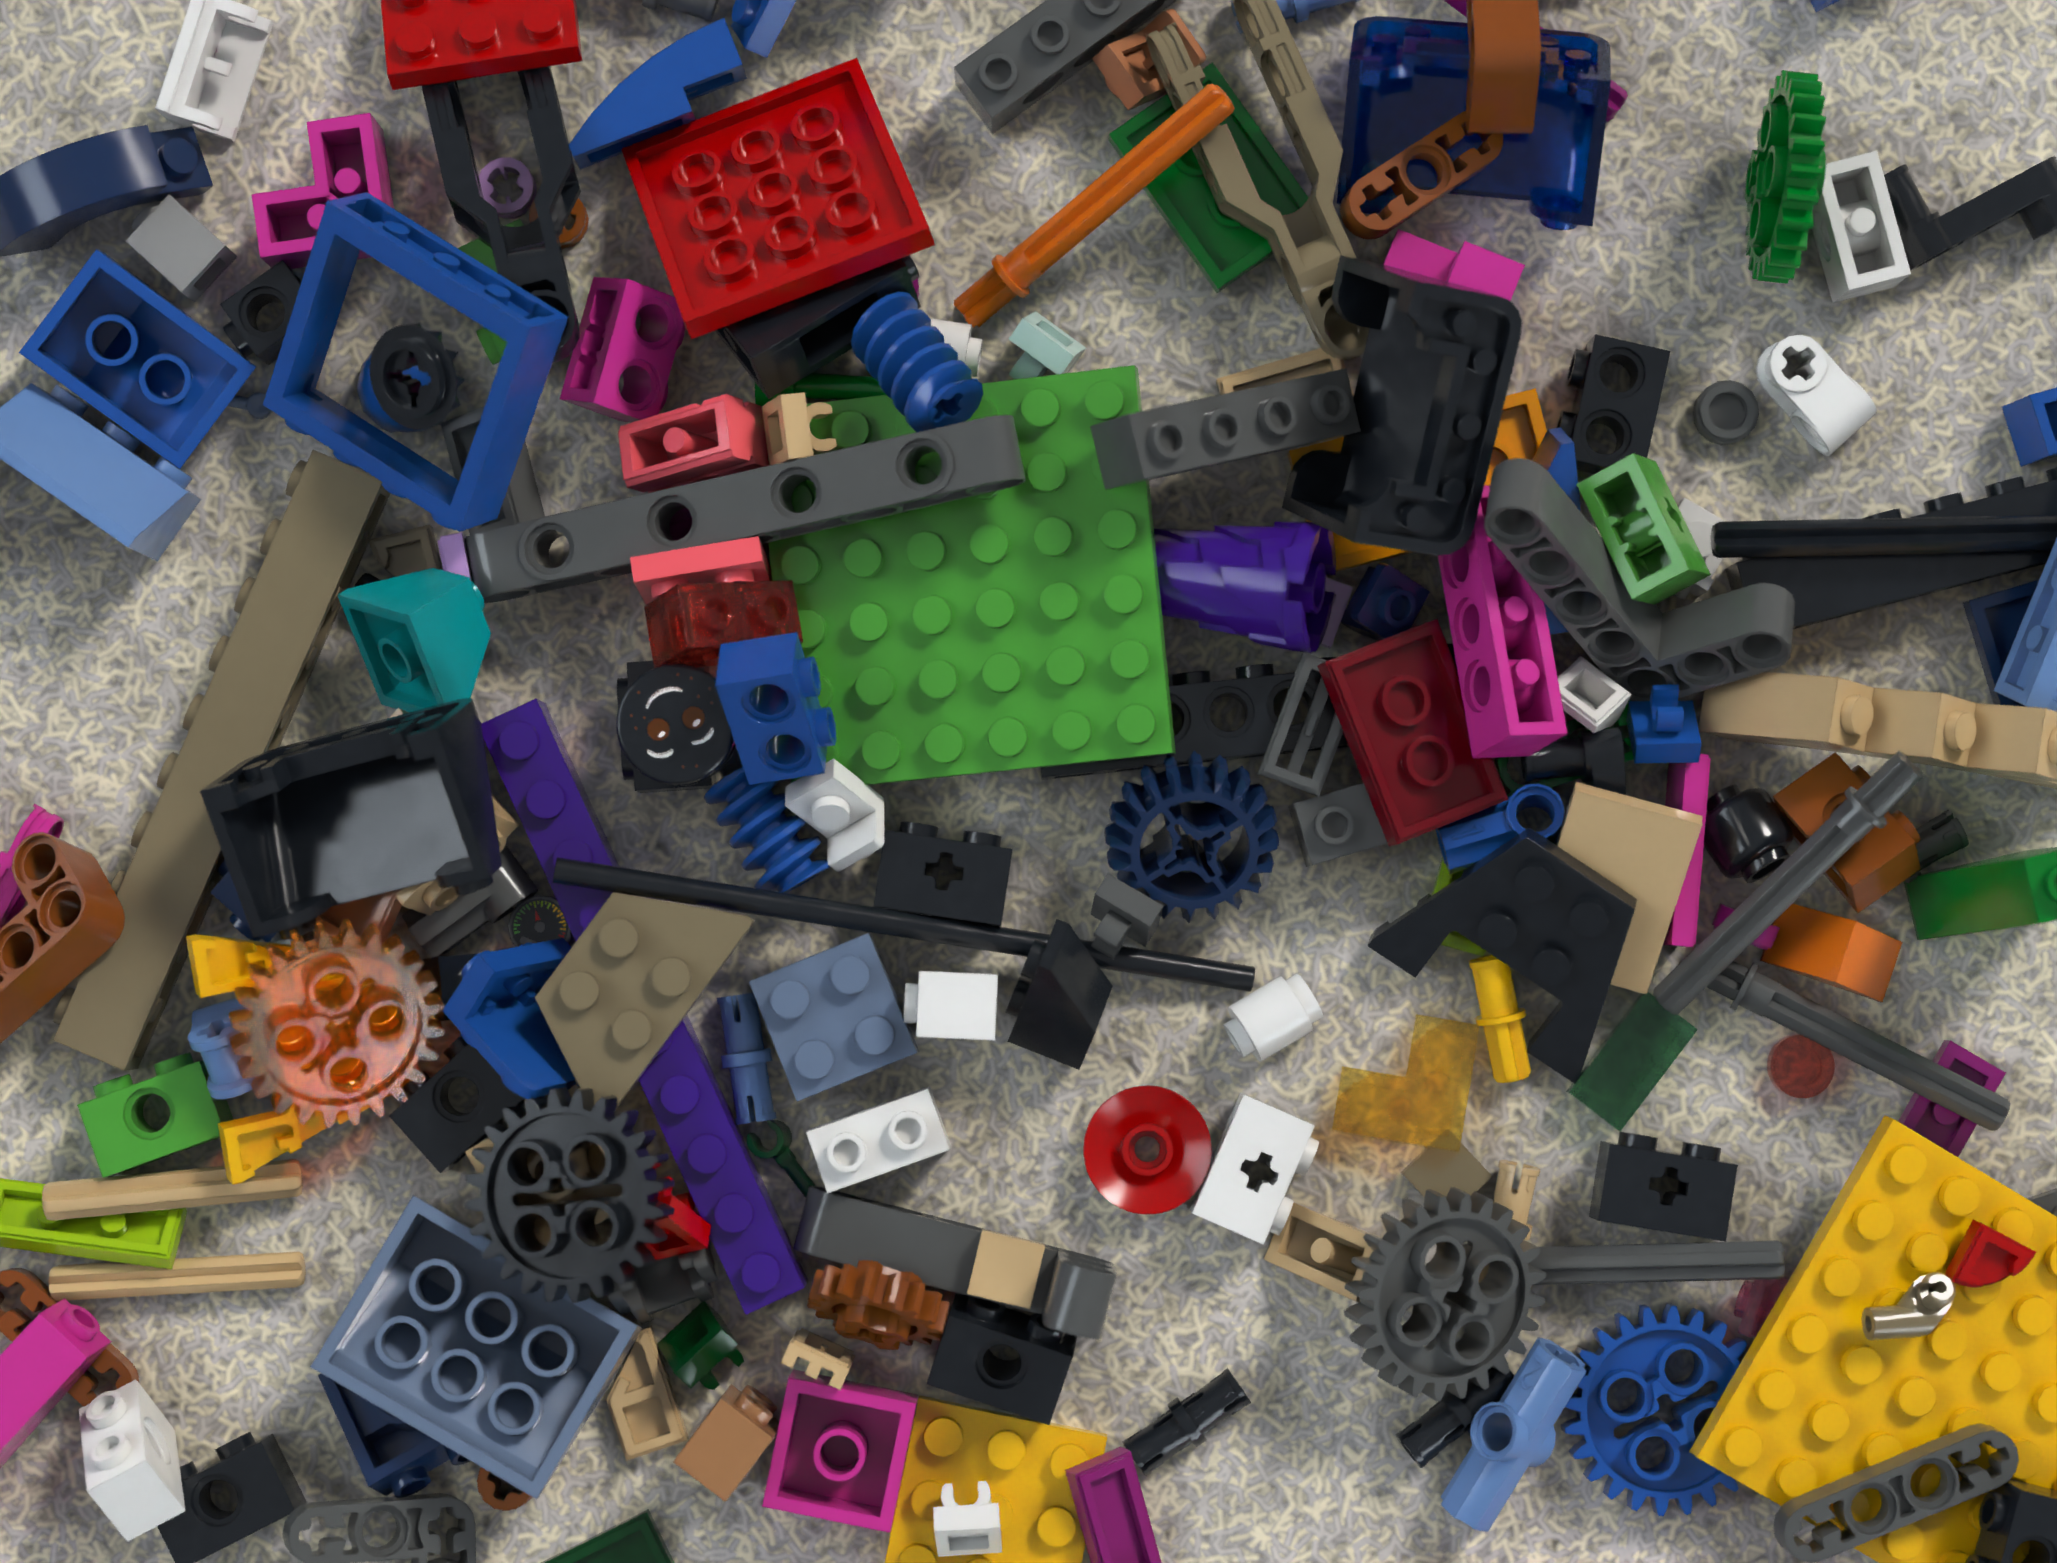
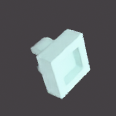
(1044, 348)

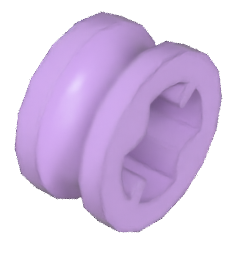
(525, 182)

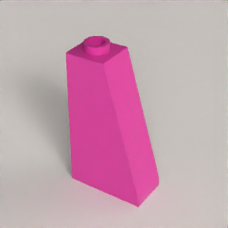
(43, 1368)

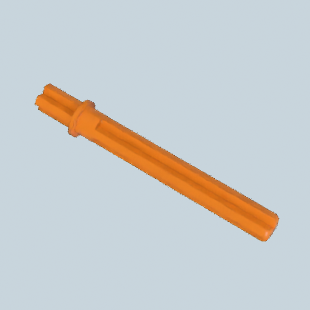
(1093, 206)

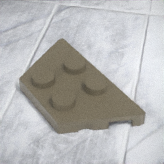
(633, 985)

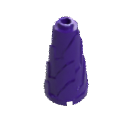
(1250, 581)

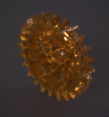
(288, 997)

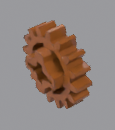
(878, 1304)

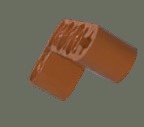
(1502, 66)
(60, 932)

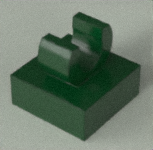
(699, 1346)

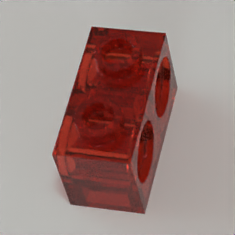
(696, 618)

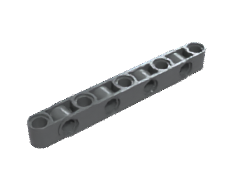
(849, 486)

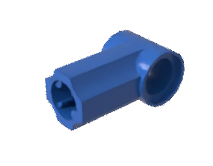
(1483, 832)

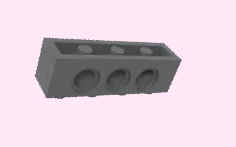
(1044, 53)
(1225, 428)

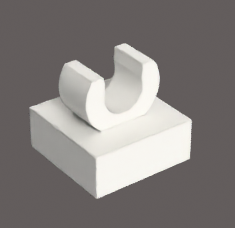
(967, 1527)

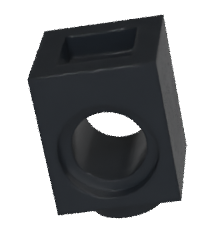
(276, 285)

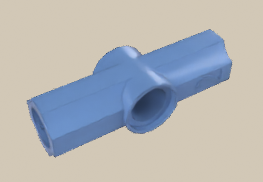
(1513, 1434)

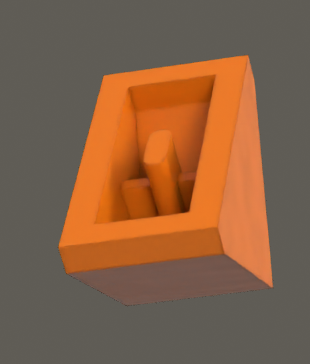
(1834, 951)

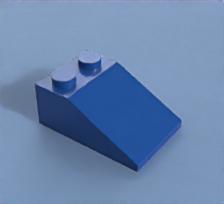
(137, 358)

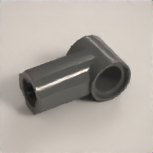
(469, 912)

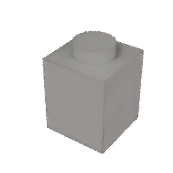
(179, 247)

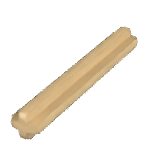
(168, 1190)
(185, 1277)

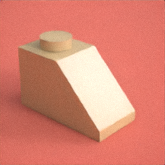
(1319, 1249)

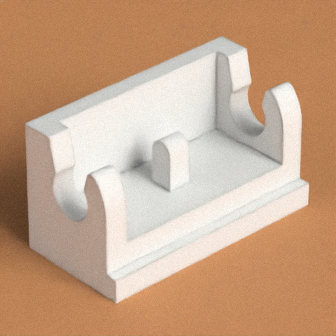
(214, 67)

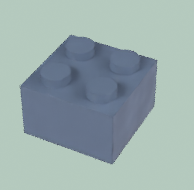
(833, 1016)

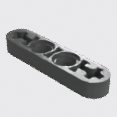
(1899, 1503)

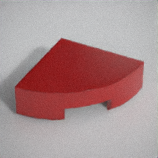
(1987, 1257)

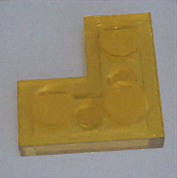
(1426, 1104)

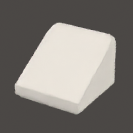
(1591, 695)

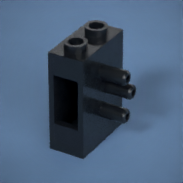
(811, 330)

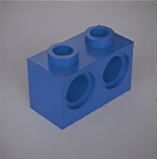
(774, 708)

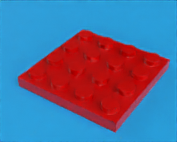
(776, 198)

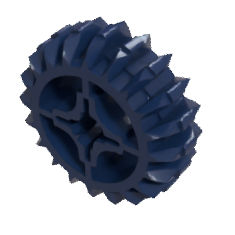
(1159, 865)

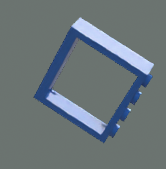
(466, 285)

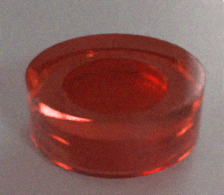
(1800, 1066)

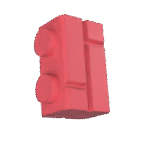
(693, 444)

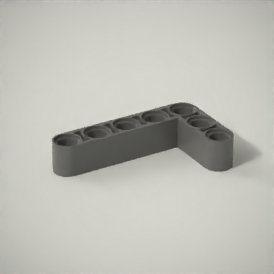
(1626, 638)
(847, 1228)

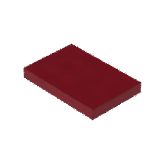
(1410, 732)

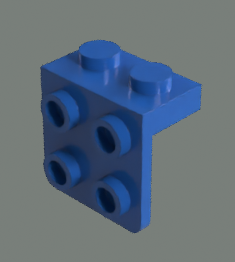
(503, 1020)

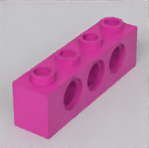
(1500, 650)

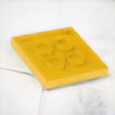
(1019, 1462)

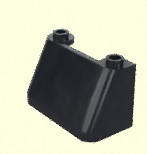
(1424, 410)
(358, 816)

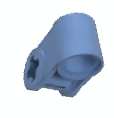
(211, 1037)

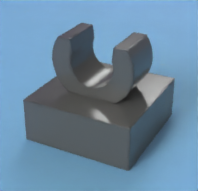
(1122, 915)

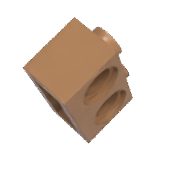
(729, 1440)

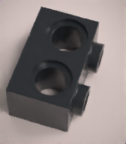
(1626, 413)

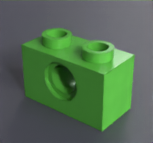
(117, 1121)

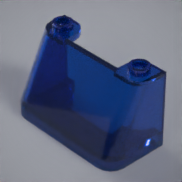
(1413, 79)

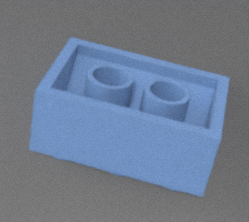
(95, 469)

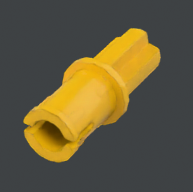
(1500, 1019)

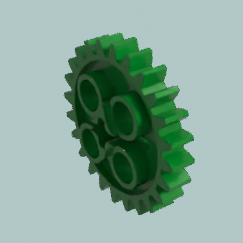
(1785, 176)

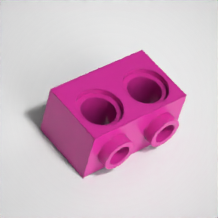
(613, 347)

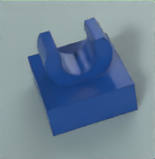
(1663, 728)

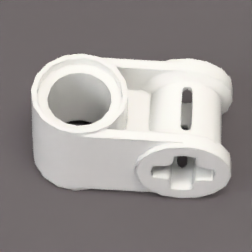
(1820, 399)

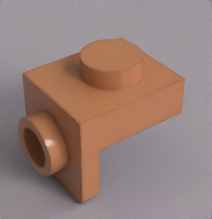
(1129, 66)

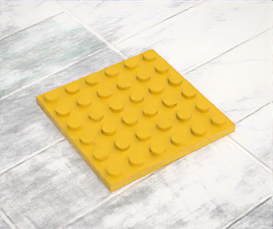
(1830, 1402)

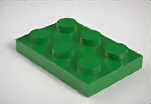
(1182, 196)

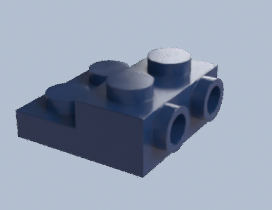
(387, 1449)

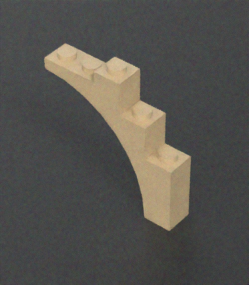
(1878, 722)

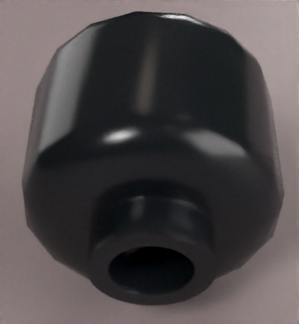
(1746, 833)

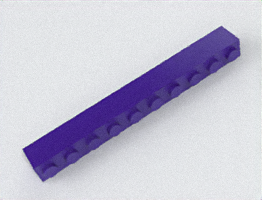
(680, 1078)

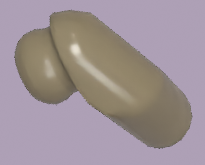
(1915, 1312)

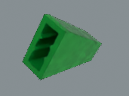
(1985, 895)

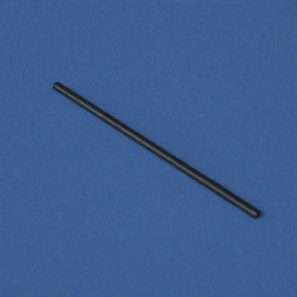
(885, 921)

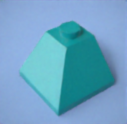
(419, 636)

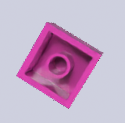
(840, 1451)

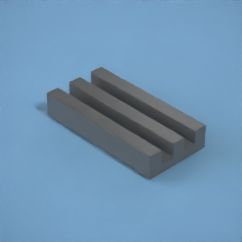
(1291, 775)

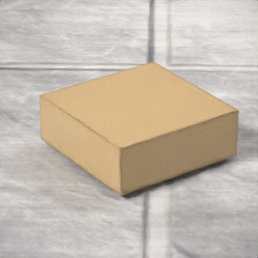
(1006, 1269)

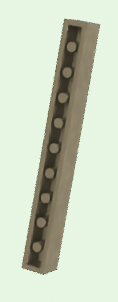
(241, 715)

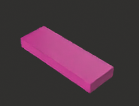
(1688, 792)

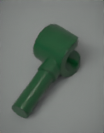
(781, 1154)

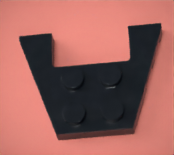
(1540, 918)

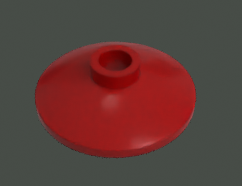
(1153, 1184)

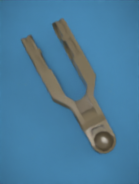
(1312, 237)

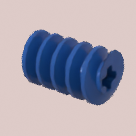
(915, 364)
(767, 831)

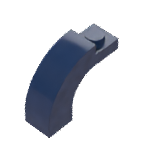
(93, 178)

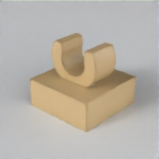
(788, 428)

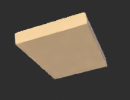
(1643, 852)

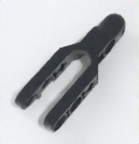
(526, 253)

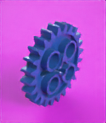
(1641, 1354)

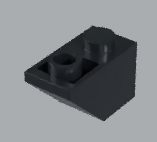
(1062, 1002)

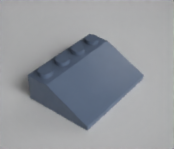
(471, 1353)

